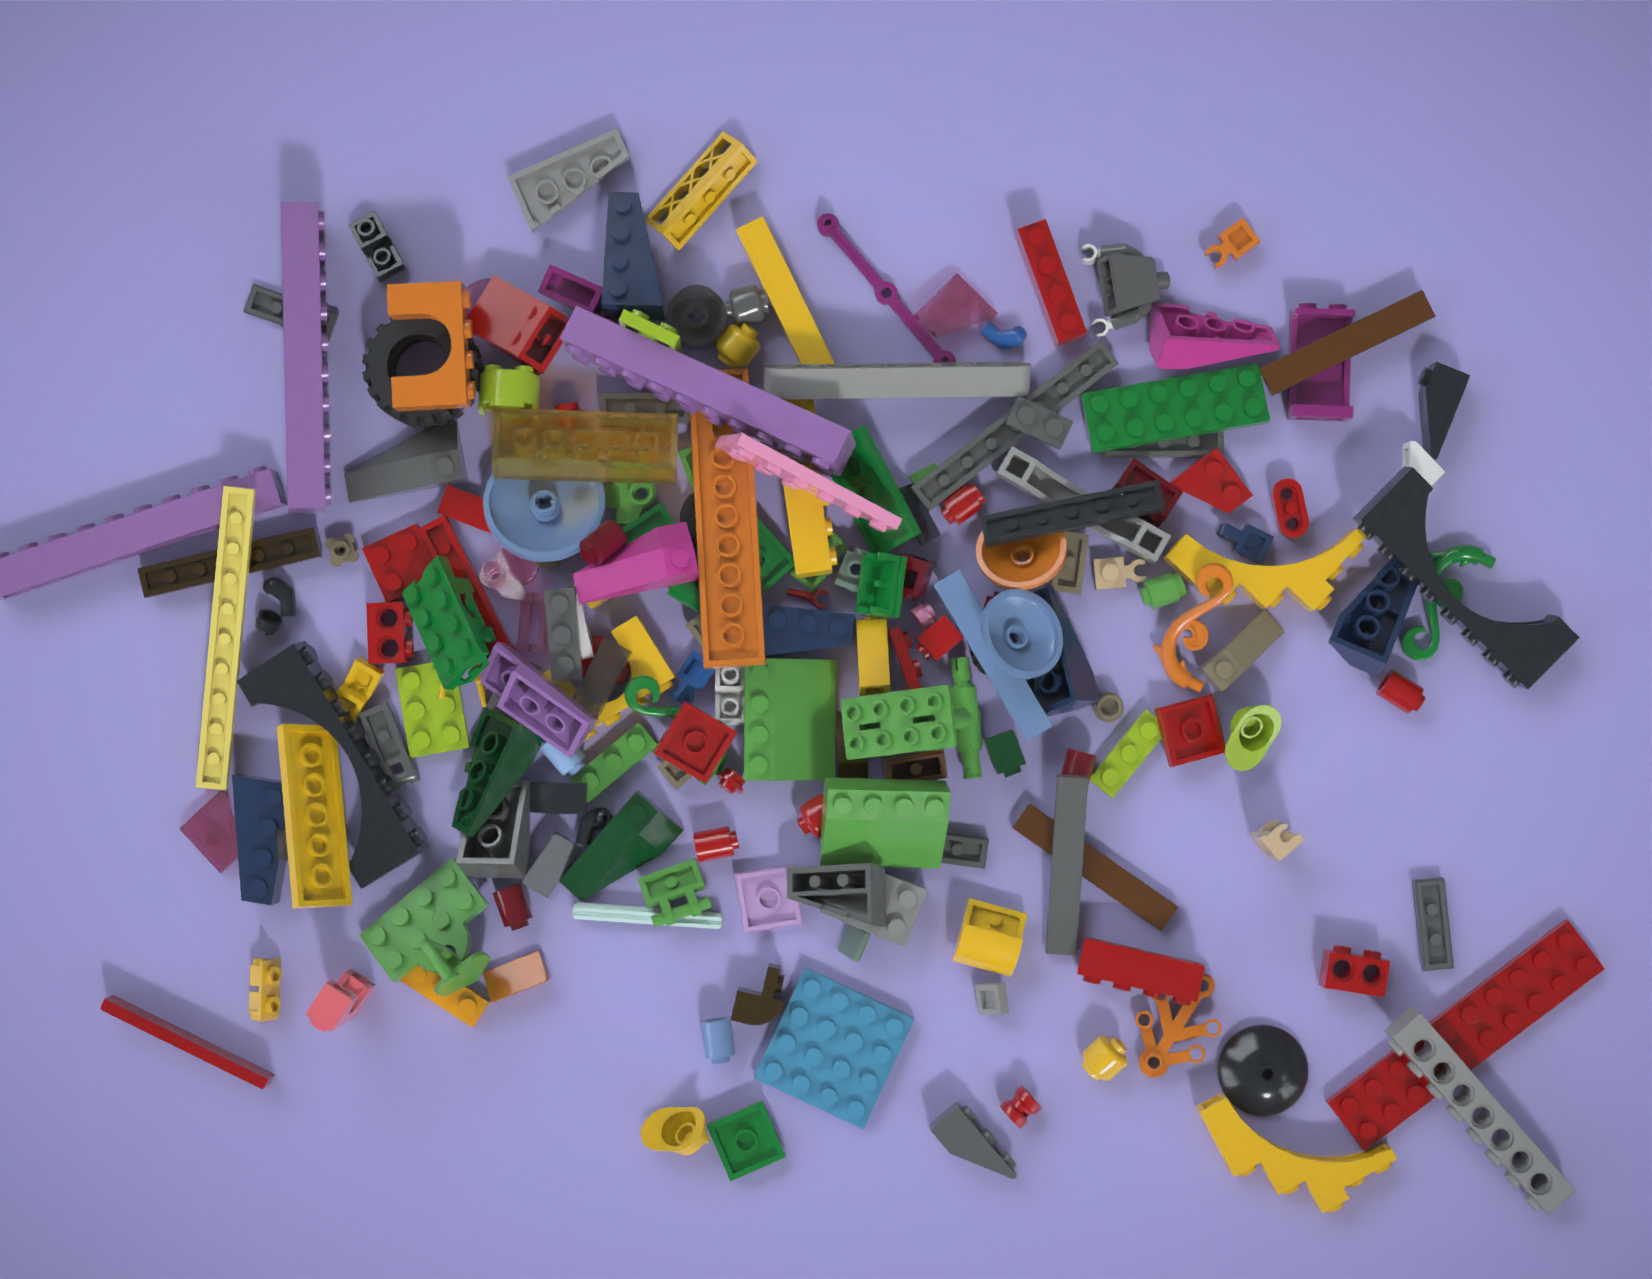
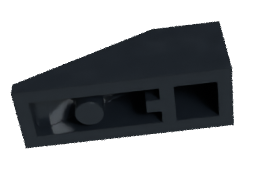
(1438, 403)

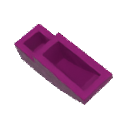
(572, 291)

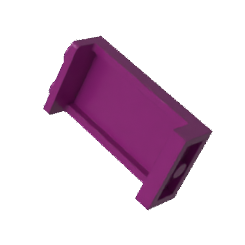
(1327, 393)

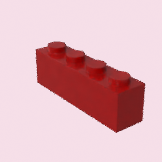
(1050, 283)
(1141, 969)

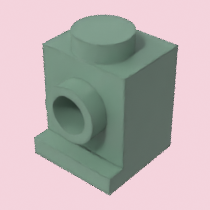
(845, 578)

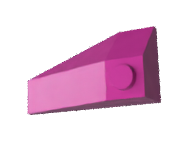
(1194, 340)
(647, 563)

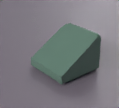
(853, 942)

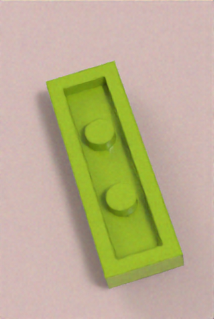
(1127, 754)

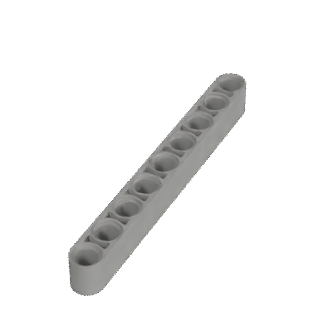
(897, 380)

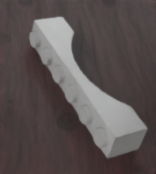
(1048, 486)

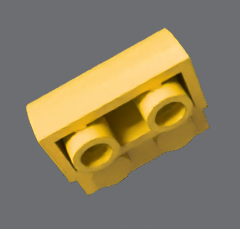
(990, 937)

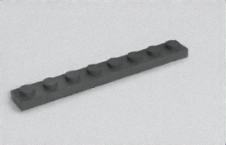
(999, 437)

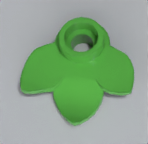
(624, 500)

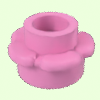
(923, 615)

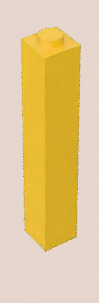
(783, 293)

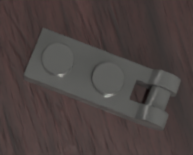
(388, 743)

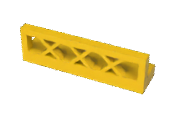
(704, 192)

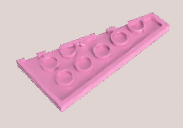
(798, 476)

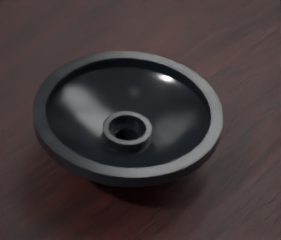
(1248, 1055)

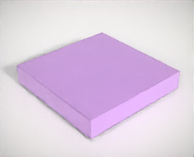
(765, 900)

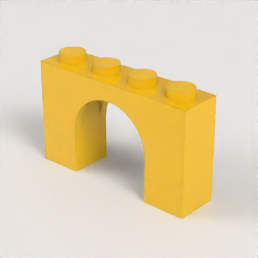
(644, 660)

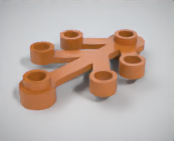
(1173, 1032)

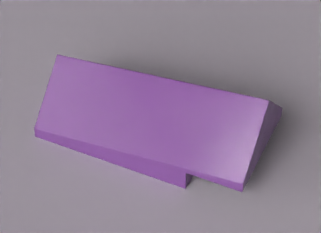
(536, 700)

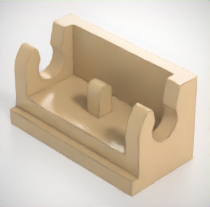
(1275, 842)

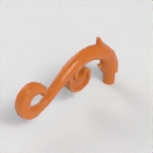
(1188, 620)

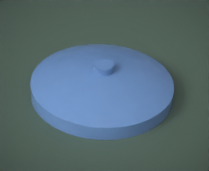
(542, 516)

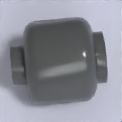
(747, 305)

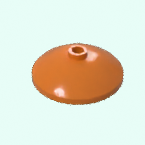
(1002, 564)

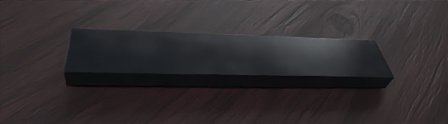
(1072, 513)

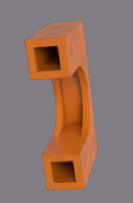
(450, 384)

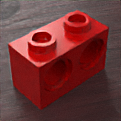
(379, 633)
(1352, 978)

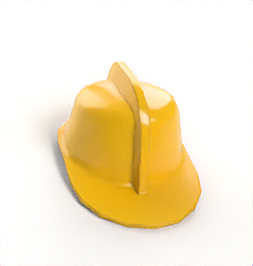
(675, 1130)

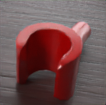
(807, 595)

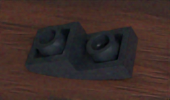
(377, 246)
(558, 797)

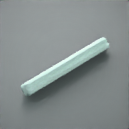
(641, 915)

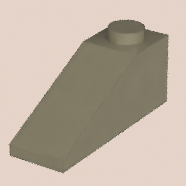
(1240, 651)

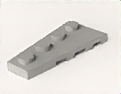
(561, 179)

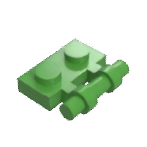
(672, 884)

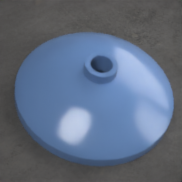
(1032, 627)

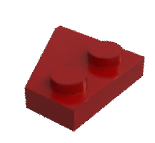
(1213, 482)

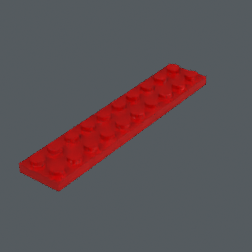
(1472, 1028)

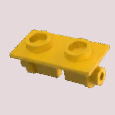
(265, 1003)

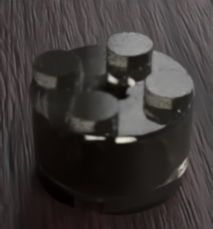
(685, 305)

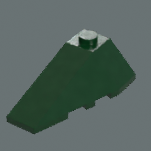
(499, 760)
(626, 843)

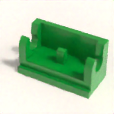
(881, 585)

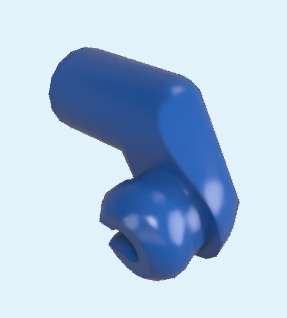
(1004, 339)

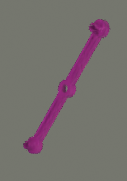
(829, 227)

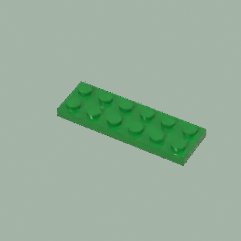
(1175, 408)

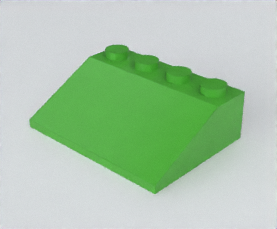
(790, 720)
(884, 822)

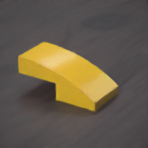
(360, 686)

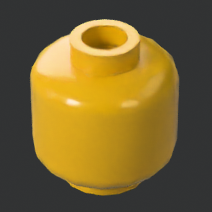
(738, 346)
(1104, 1058)

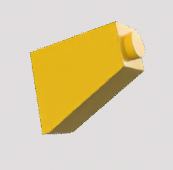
(872, 656)

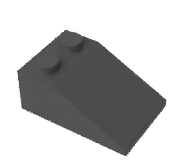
(502, 842)

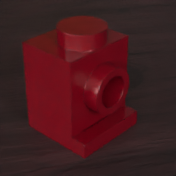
(924, 569)

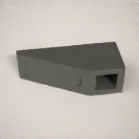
(965, 1140)

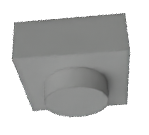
(991, 998)

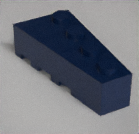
(628, 261)
(803, 629)
(257, 818)

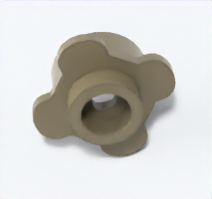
(350, 553)

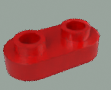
(1291, 508)

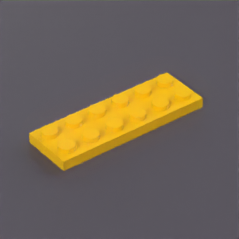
(314, 817)

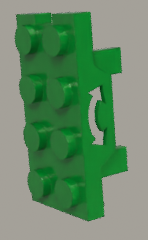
(444, 624)

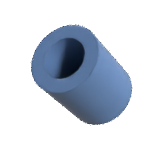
(718, 1039)

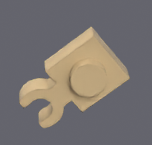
(1112, 573)

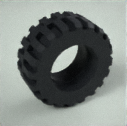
(383, 360)

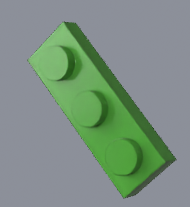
(615, 760)

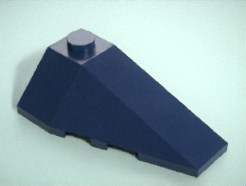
(1373, 621)
(1071, 681)

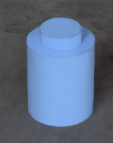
(561, 761)

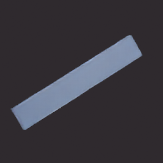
(1012, 690)

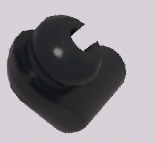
(284, 593)
(591, 821)

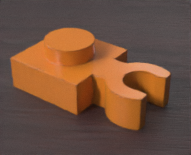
(1235, 242)

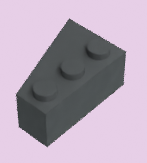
(845, 889)

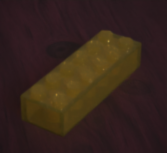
(585, 446)

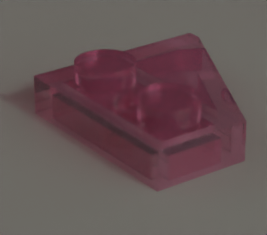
(954, 308)
(214, 832)

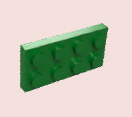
(871, 479)

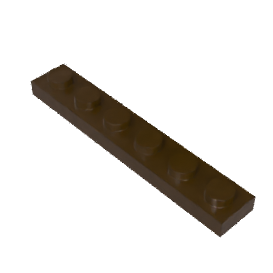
(201, 568)

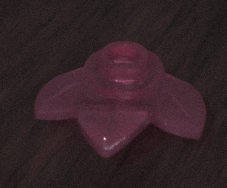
(513, 575)

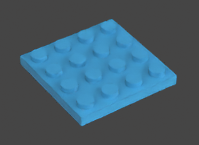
(834, 1048)

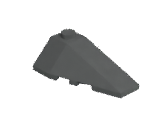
(416, 464)

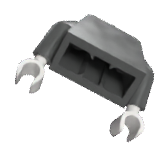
(1126, 282)

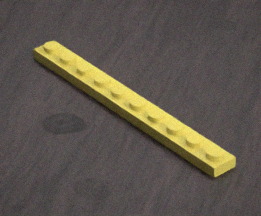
(225, 637)

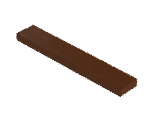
(1346, 342)
(1101, 871)

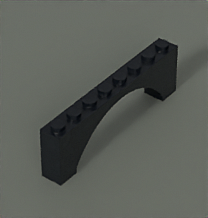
(1397, 524)
(387, 830)

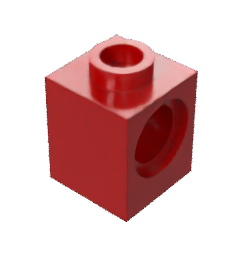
(938, 639)

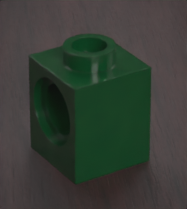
(1005, 753)

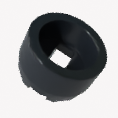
(268, 621)

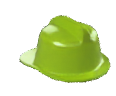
(1251, 735)

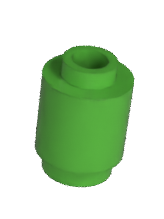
(1162, 590)

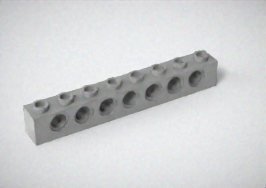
(1551, 1186)

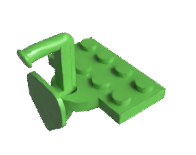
(426, 925)

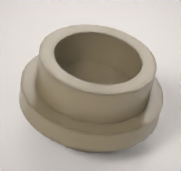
(1109, 707)

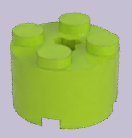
(508, 388)

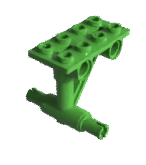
(917, 721)

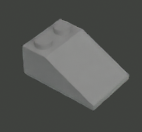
(902, 907)

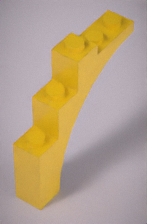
(1264, 584)
(1285, 1170)

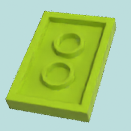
(663, 334)
(430, 722)

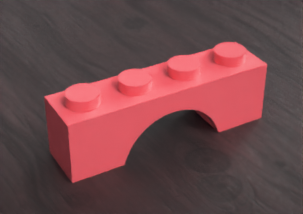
(339, 1001)

